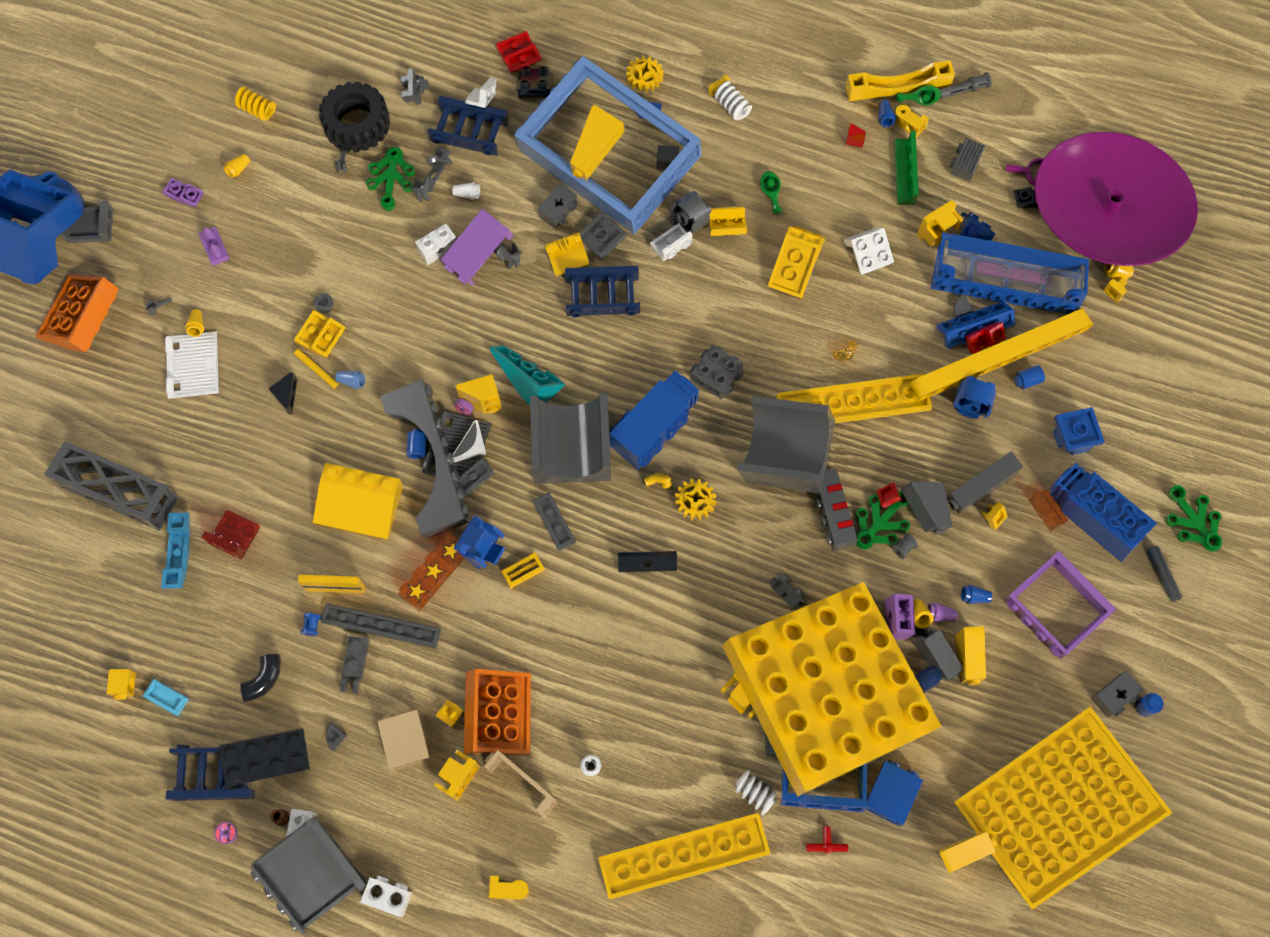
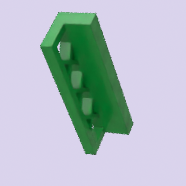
(906, 170)

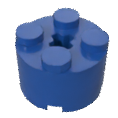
(974, 398)

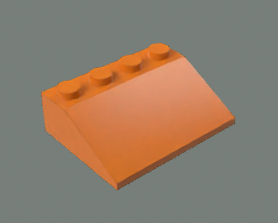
(77, 312)
(497, 712)

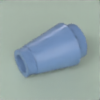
(353, 379)

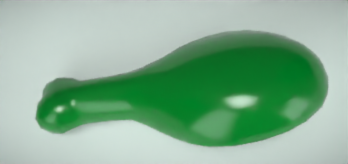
(924, 95)
(771, 186)

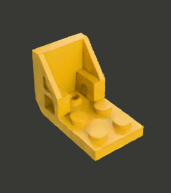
(796, 261)

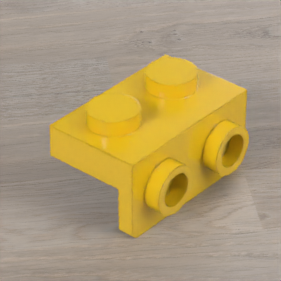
(727, 221)

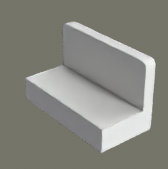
(482, 96)

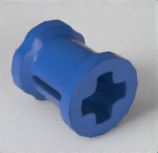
(310, 624)

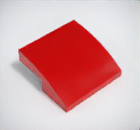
(518, 52)

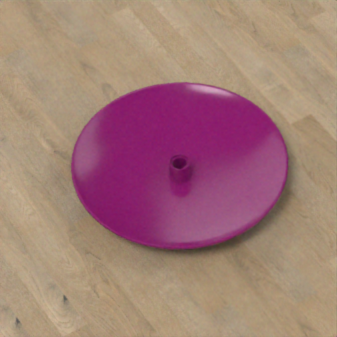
(1116, 198)

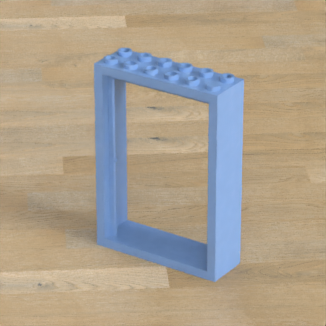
(620, 212)

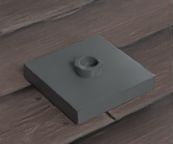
(602, 235)

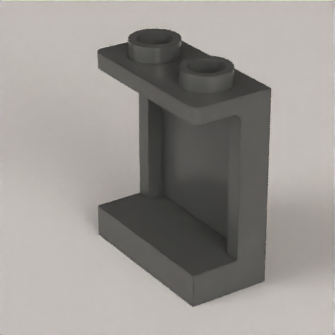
(92, 226)

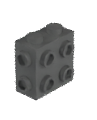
(717, 371)

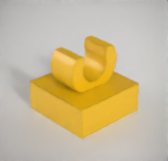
(1115, 289)
(996, 515)
(449, 713)

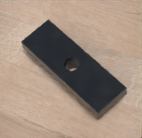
(647, 561)

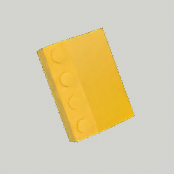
(357, 501)

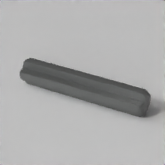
(1165, 573)

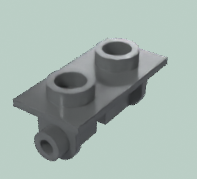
(783, 584)

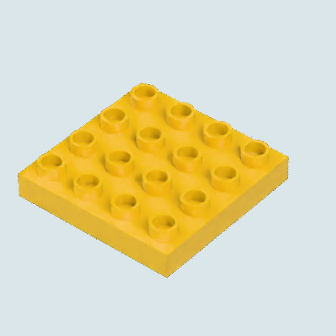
(830, 687)

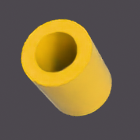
(922, 616)

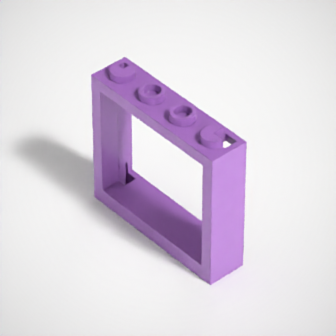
(1081, 584)

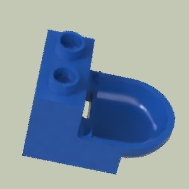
(49, 207)

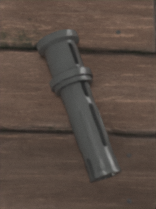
(972, 84)

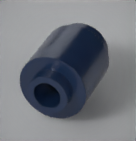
(928, 678)

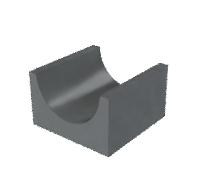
(570, 441)
(788, 444)

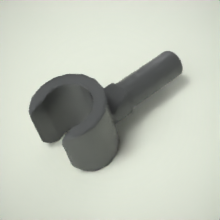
(341, 164)
(152, 305)

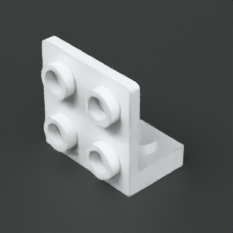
(870, 249)

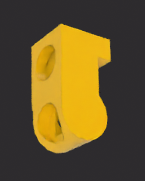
(909, 120)
(503, 890)

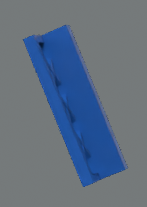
(960, 329)

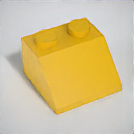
(481, 394)

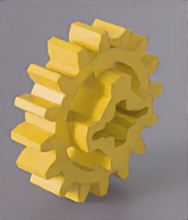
(644, 74)
(688, 497)

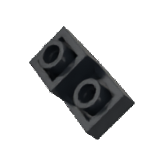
(1025, 198)

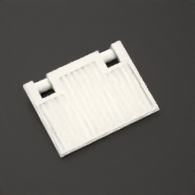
(192, 365)

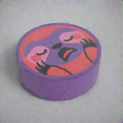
(464, 406)
(226, 833)

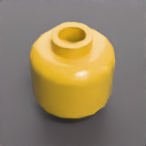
(1118, 272)

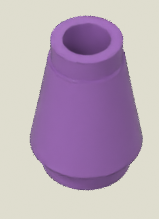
(942, 613)

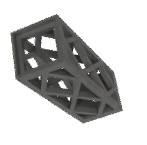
(65, 469)

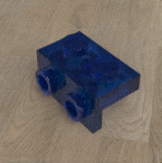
(973, 228)

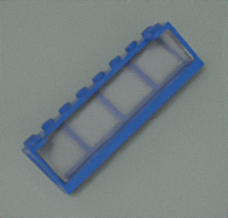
(1010, 273)

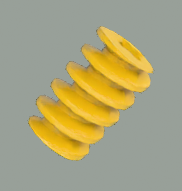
(254, 104)

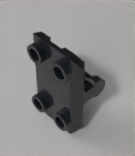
(534, 82)

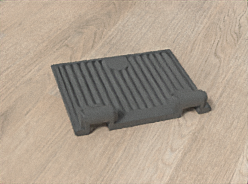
(455, 434)

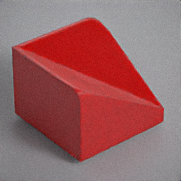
(855, 136)

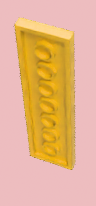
(864, 399)
(684, 856)

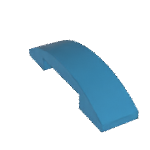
(178, 551)

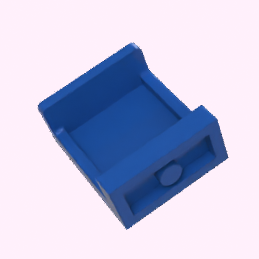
(893, 793)

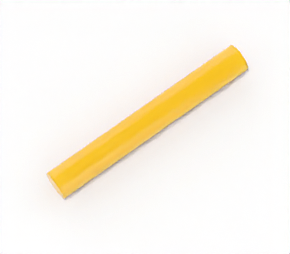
(314, 367)

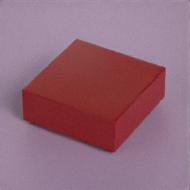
(888, 495)

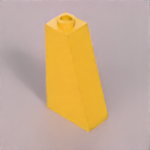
(595, 142)

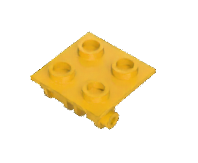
(567, 253)

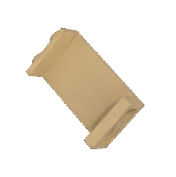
(546, 805)

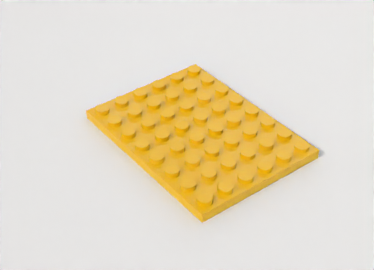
(1063, 807)

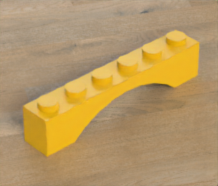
(868, 86)

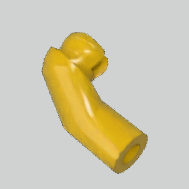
(713, 87)
(658, 478)

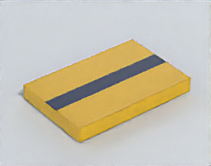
(331, 583)

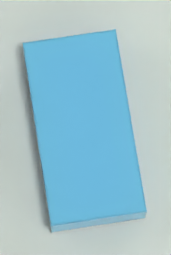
(165, 697)

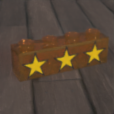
(431, 574)

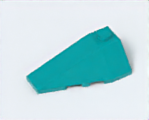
(526, 376)

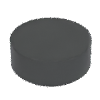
(324, 303)

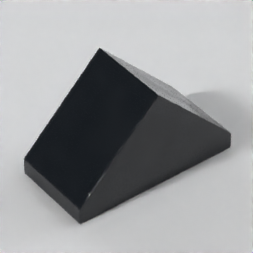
(285, 391)

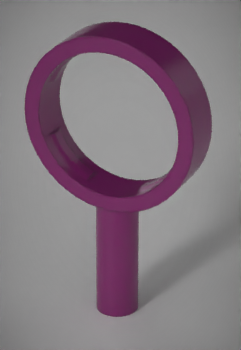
(1024, 170)

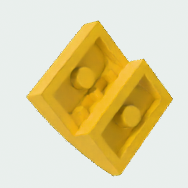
(319, 334)

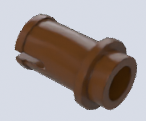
(284, 819)

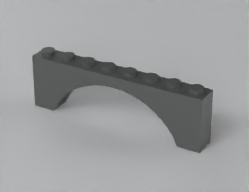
(446, 504)

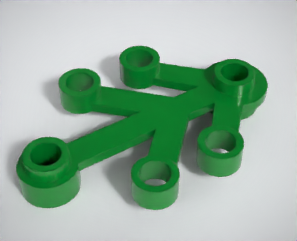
(391, 175)
(1195, 521)
(879, 523)

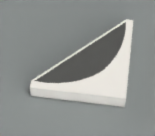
(471, 444)

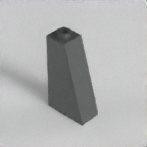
(985, 483)

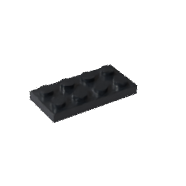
(264, 757)

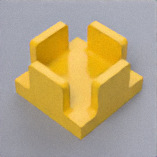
(937, 222)
(738, 697)
(457, 775)

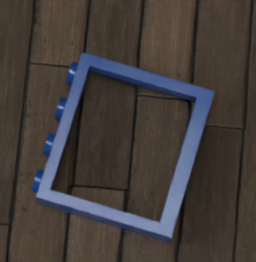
(827, 802)

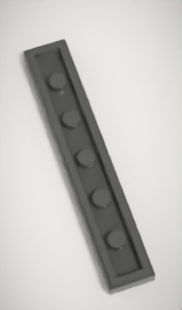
(381, 626)

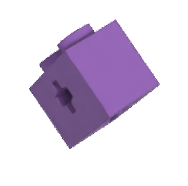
(900, 615)

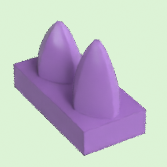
(213, 245)

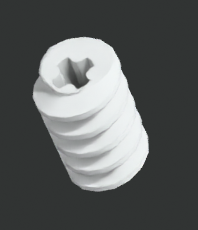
(732, 101)
(755, 792)

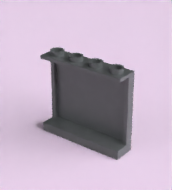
(307, 874)

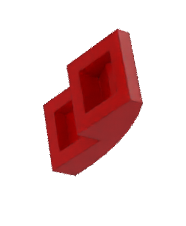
(985, 337)

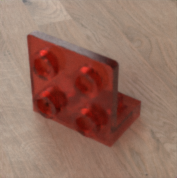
(232, 534)

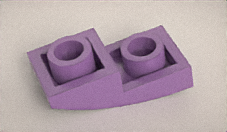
(183, 193)

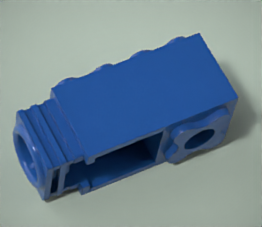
(653, 420)
(1101, 511)

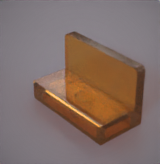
(1047, 510)

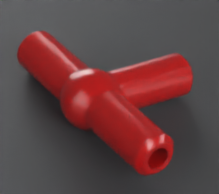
(826, 847)

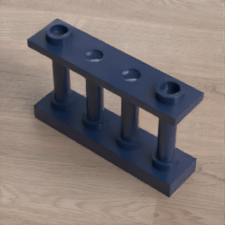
(464, 110)
(602, 274)
(200, 791)

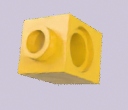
(121, 683)

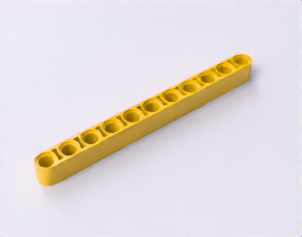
(1001, 354)

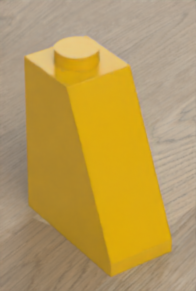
(971, 654)
(967, 850)

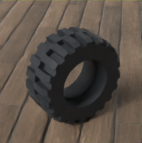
(349, 98)

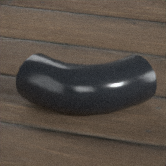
(264, 680)

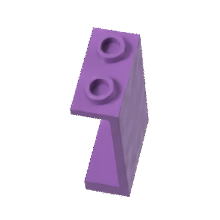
(475, 246)

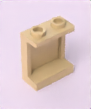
(403, 739)

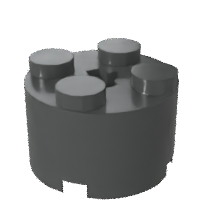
(690, 212)

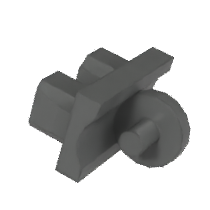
(416, 86)

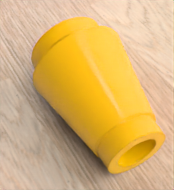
(235, 166)
(194, 325)

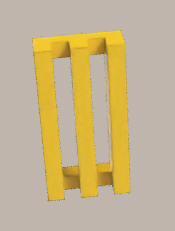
(525, 577)

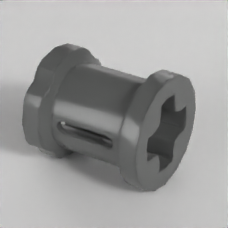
(905, 546)

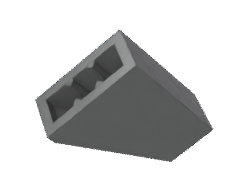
(929, 505)
(936, 651)

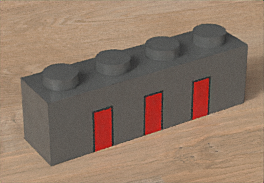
(835, 513)

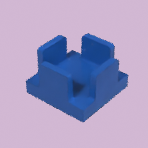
(1078, 431)
(479, 543)

